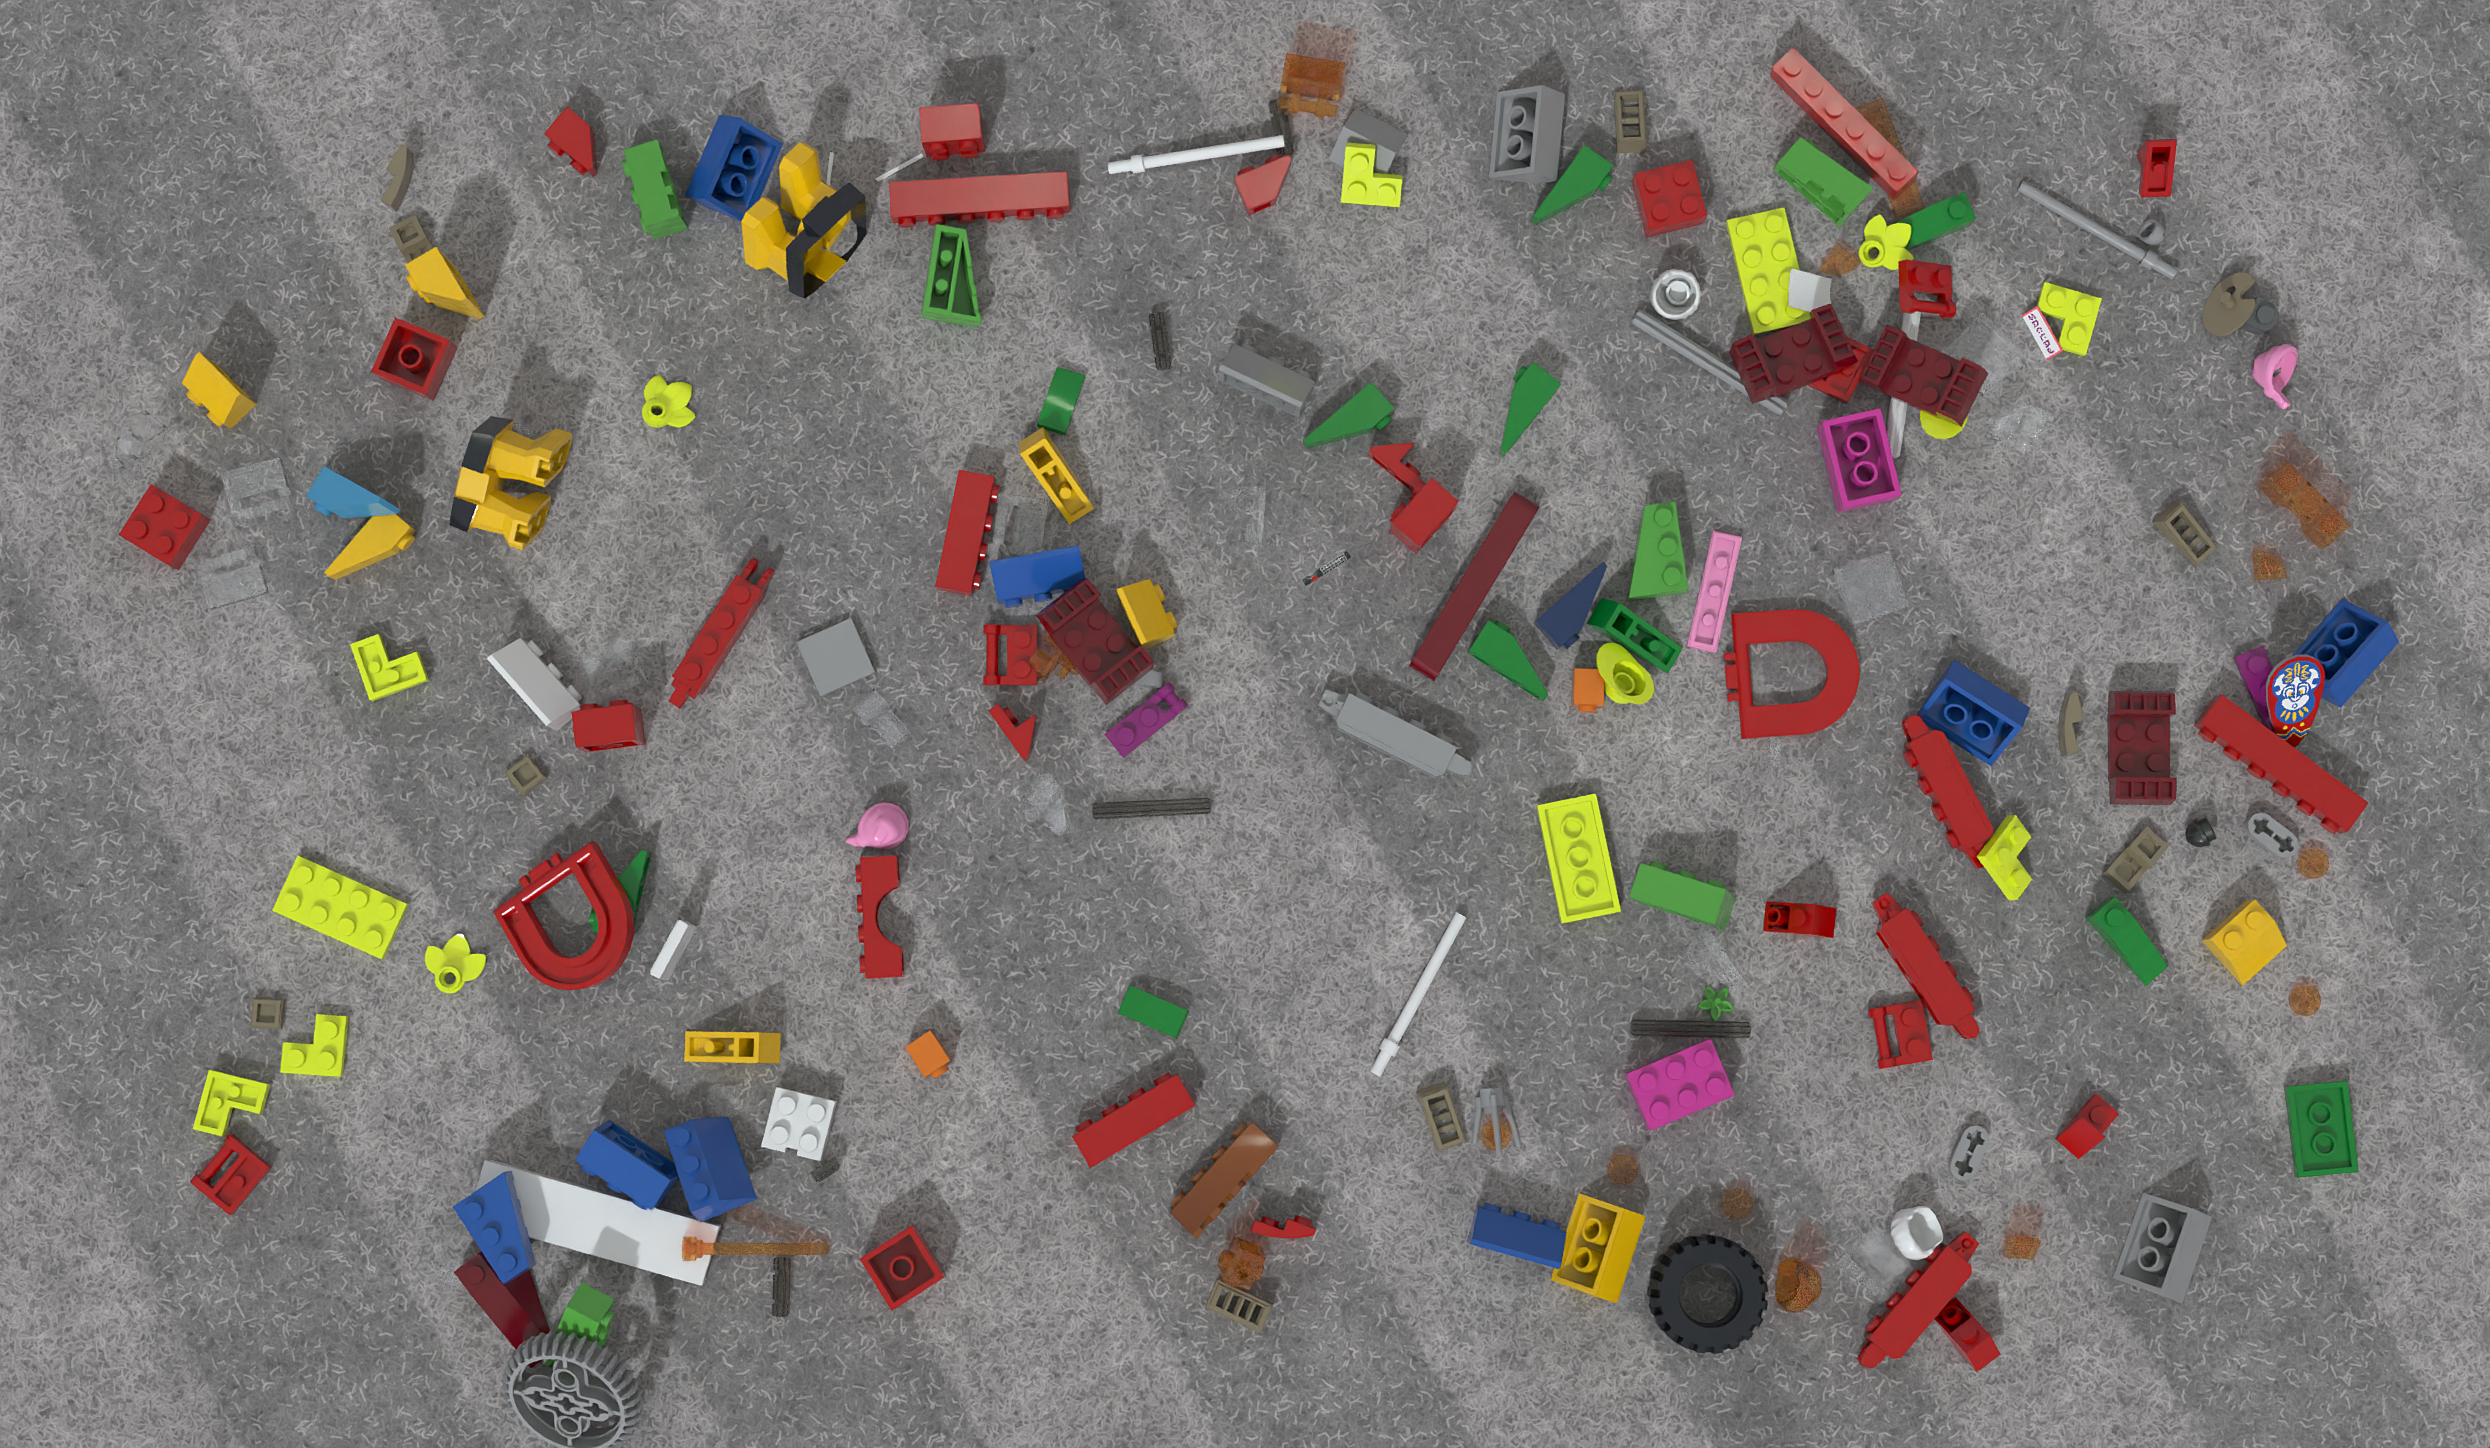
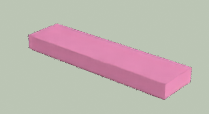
(1714, 591)

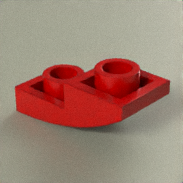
(1296, 1228)

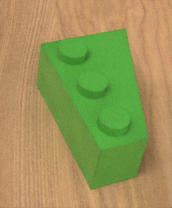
(1822, 181)
(949, 280)
(1658, 555)
(587, 1314)

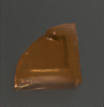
(1839, 262)
(2267, 566)

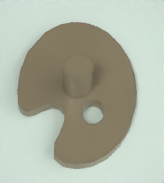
(2228, 312)

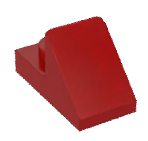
(2157, 167)
(1390, 459)
(1021, 736)
(2087, 1126)

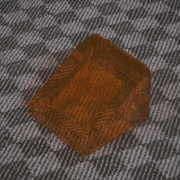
(2020, 1247)

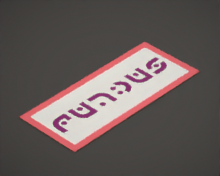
(2042, 333)

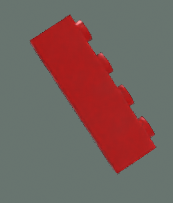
(966, 533)
(1133, 1120)

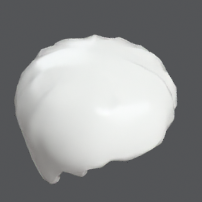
(1675, 294)
(1916, 1232)

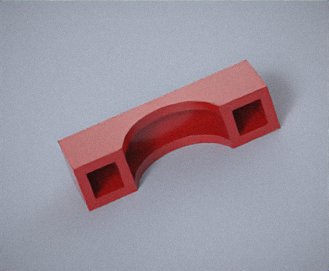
(878, 878)

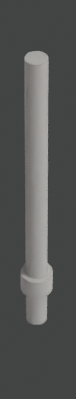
(2148, 259)

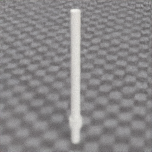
(1139, 163)
(1390, 1046)

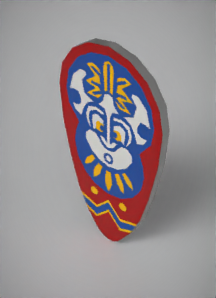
(2294, 696)

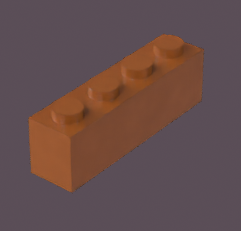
(1223, 1179)

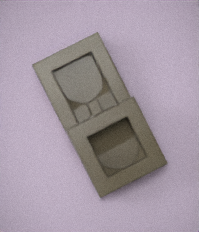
(401, 169)
(411, 238)
(2069, 715)
(2135, 859)

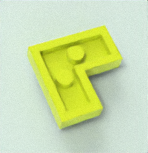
(1363, 185)
(2076, 311)
(384, 676)
(2001, 860)
(326, 1053)
(222, 1094)

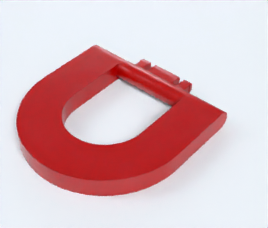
(1783, 627)
(608, 902)

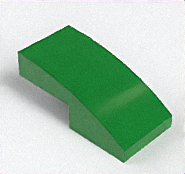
(1061, 401)
(1153, 1012)

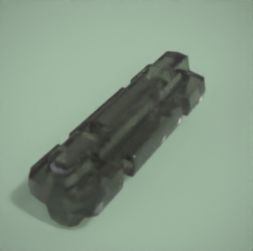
(1281, 126)
(1160, 341)
(781, 1286)

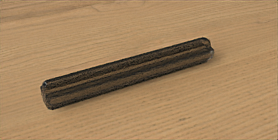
(1151, 808)
(1687, 1028)

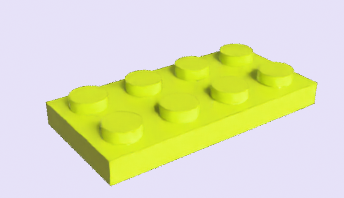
(1763, 263)
(1578, 858)
(340, 907)

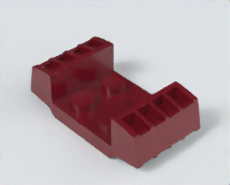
(1793, 356)
(1923, 376)
(1094, 641)
(2140, 747)

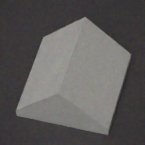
(1368, 130)

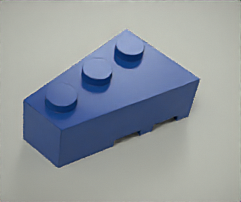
(498, 1227)

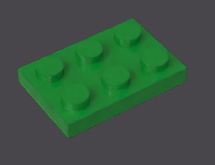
(2321, 1129)

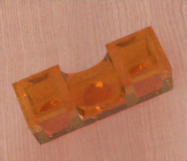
(2318, 518)

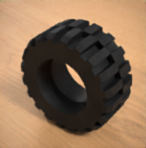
(1748, 1304)

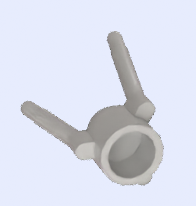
(1492, 1101)

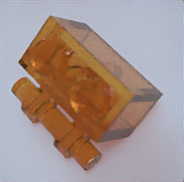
(1313, 79)

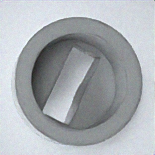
(2155, 228)

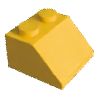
(216, 391)
(1146, 614)
(2246, 940)

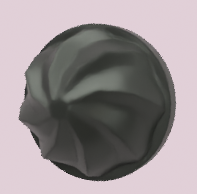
(2200, 833)

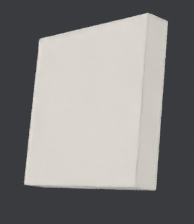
(673, 950)

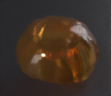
(1797, 1285)

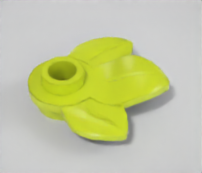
(1890, 242)
(670, 400)
(454, 959)

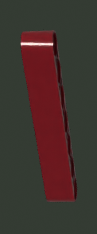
(1474, 586)

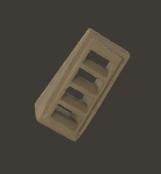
(1630, 140)
(2163, 521)
(1432, 1092)
(1263, 1314)

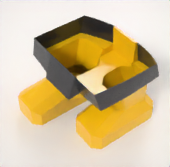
(822, 216)
(499, 454)

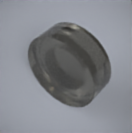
(825, 1169)

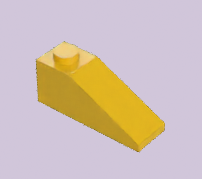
(1055, 475)
(375, 541)
(732, 1047)

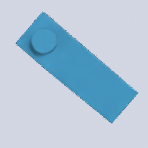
(346, 498)

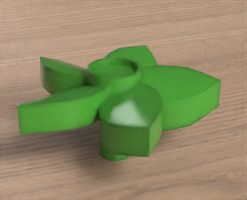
(1716, 1002)

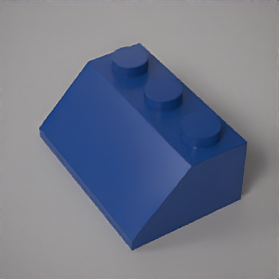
(733, 167)
(1036, 575)
(2349, 648)
(1973, 712)
(628, 1165)
(710, 1166)
(1517, 1235)

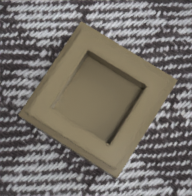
(525, 775)
(267, 1013)

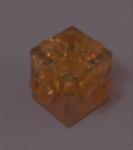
(1241, 1263)

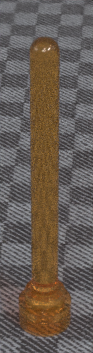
(696, 1248)

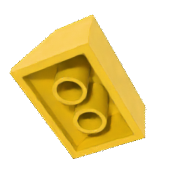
(441, 284)
(1598, 1248)

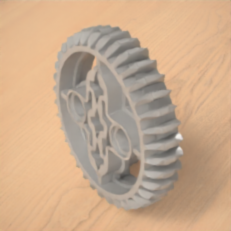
(572, 1392)

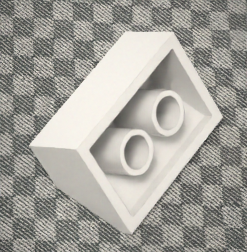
(537, 682)

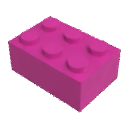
(1859, 460)
(1679, 1084)

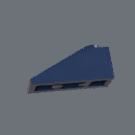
(1568, 614)

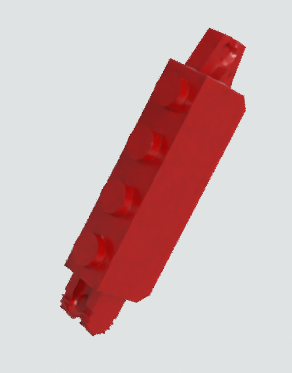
(719, 634)
(1948, 788)
(1924, 968)
(1919, 1302)

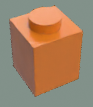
(1587, 690)
(929, 1055)

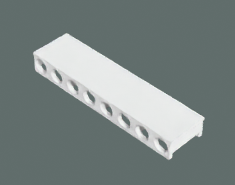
(606, 1224)

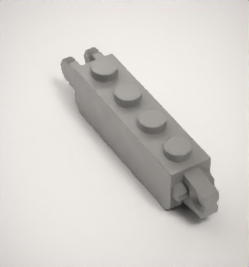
(1394, 736)

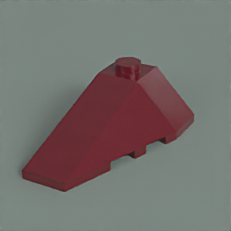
(510, 1306)

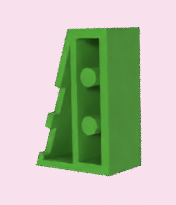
(654, 189)
(1683, 895)

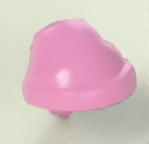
(2270, 361)
(881, 827)

